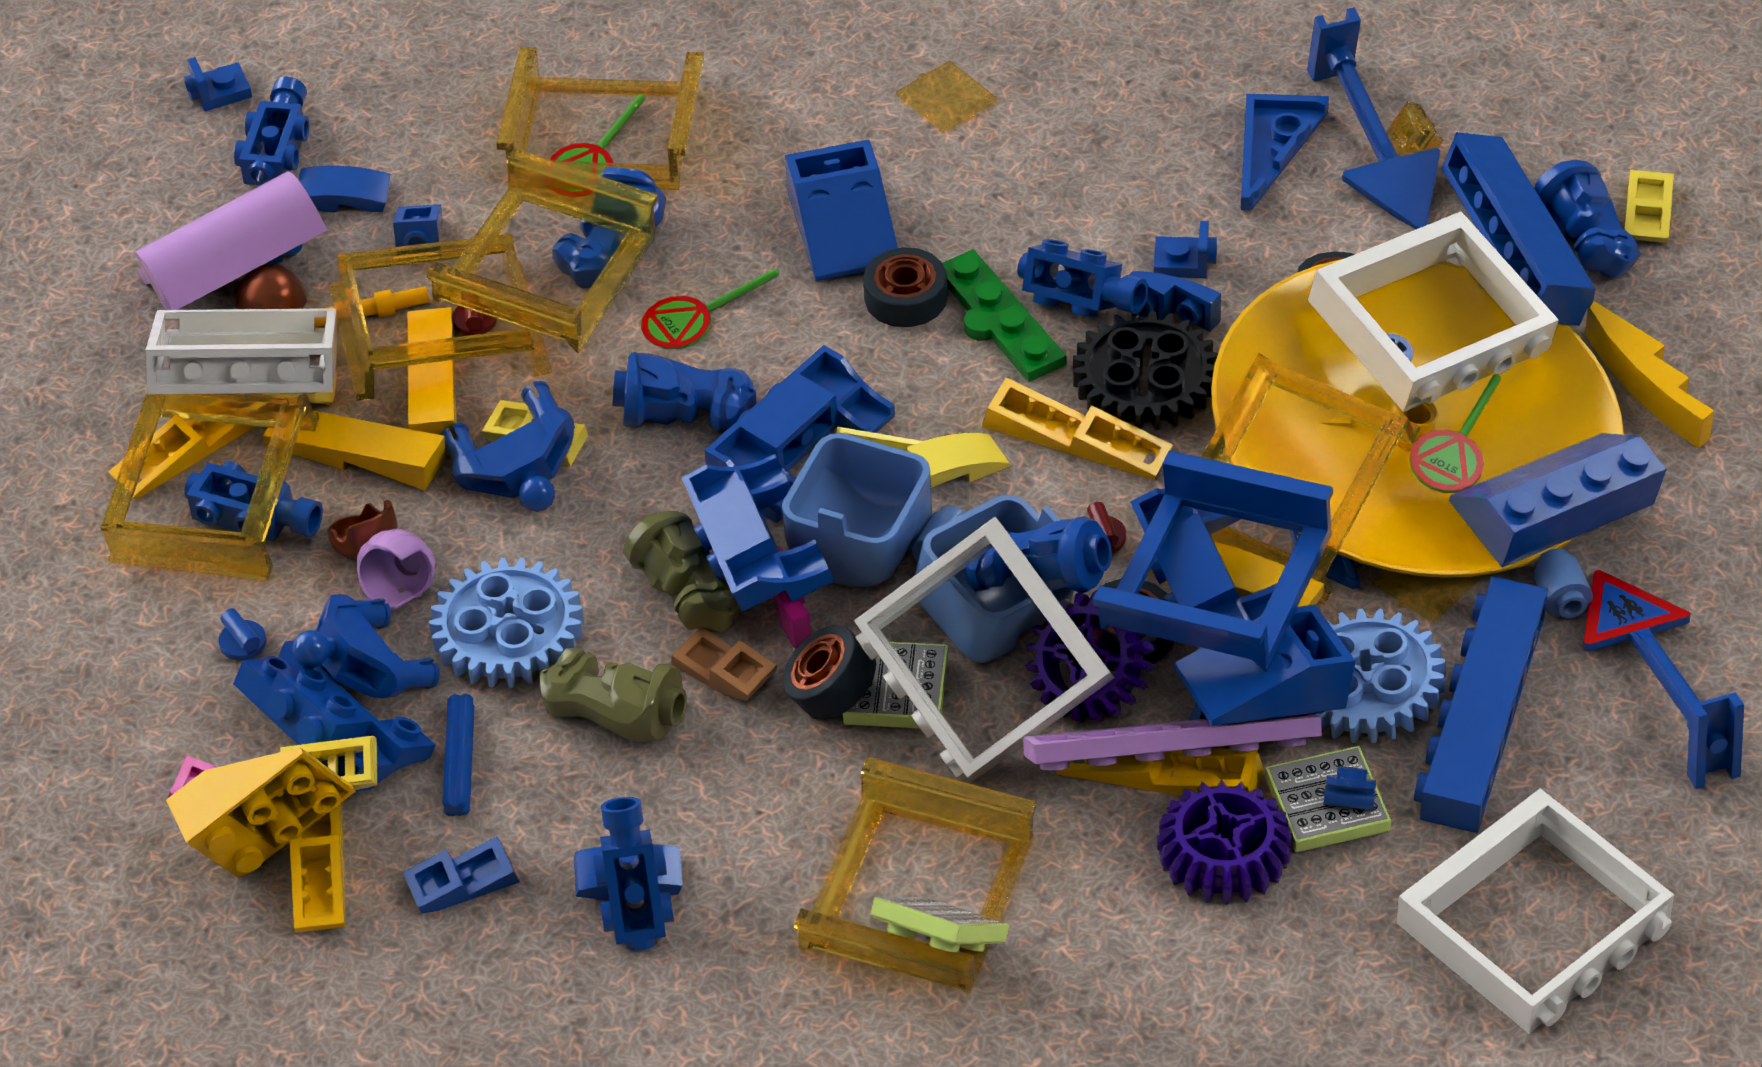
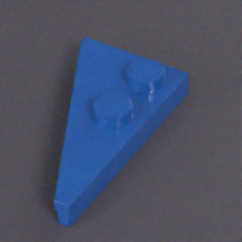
(1273, 135)

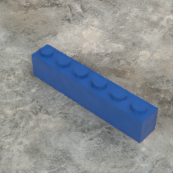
(1518, 223)
(1482, 704)

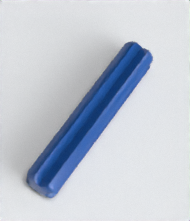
(458, 755)

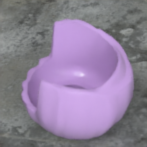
(392, 562)

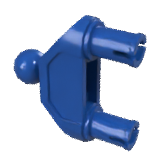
(520, 460)
(357, 654)

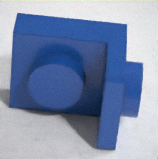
(218, 86)
(417, 225)
(1185, 255)

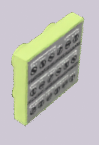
(880, 703)
(1300, 793)
(943, 923)

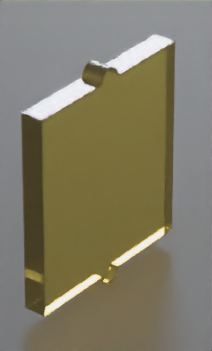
(946, 96)
(1423, 594)

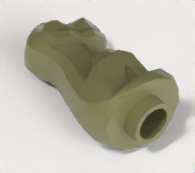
(678, 564)
(623, 699)

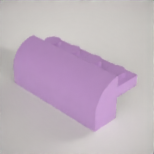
(229, 241)

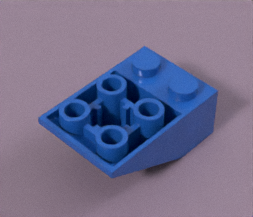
(839, 207)
(1305, 676)

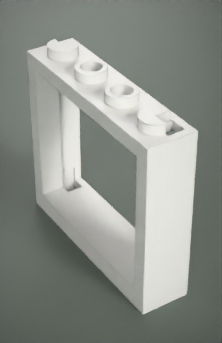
(1340, 283)
(241, 351)
(905, 683)
(1491, 849)

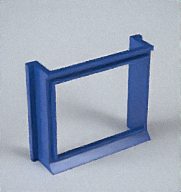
(1238, 494)

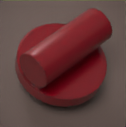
(472, 322)
(1111, 526)

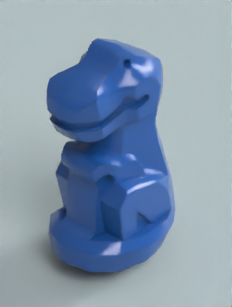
(1585, 211)
(588, 256)
(670, 390)
(1062, 553)

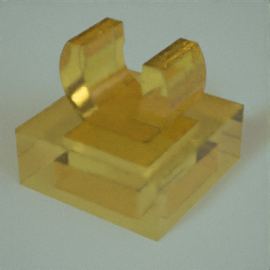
(1412, 131)

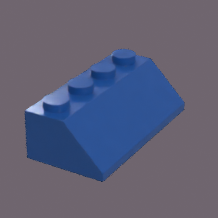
(1561, 495)

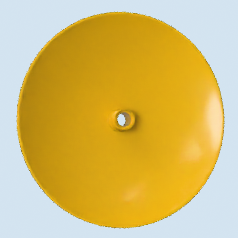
(1439, 310)

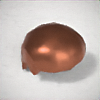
(270, 288)
(353, 531)

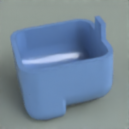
(860, 507)
(990, 620)

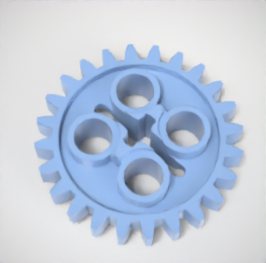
(505, 622)
(1393, 676)

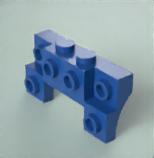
(798, 414)
(743, 547)
(1194, 564)
(318, 709)

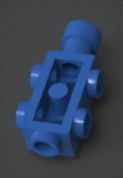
(273, 134)
(1086, 283)
(224, 494)
(632, 879)

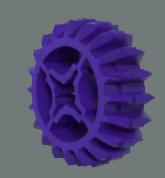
(1126, 664)
(1209, 859)

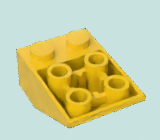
(255, 806)

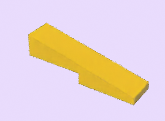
(431, 384)
(1091, 436)
(180, 446)
(377, 447)
(1187, 771)

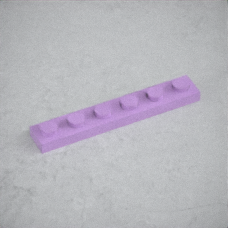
(1152, 740)

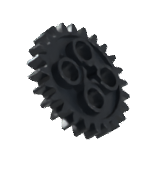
(1112, 362)

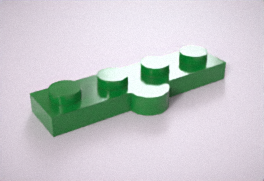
(999, 315)

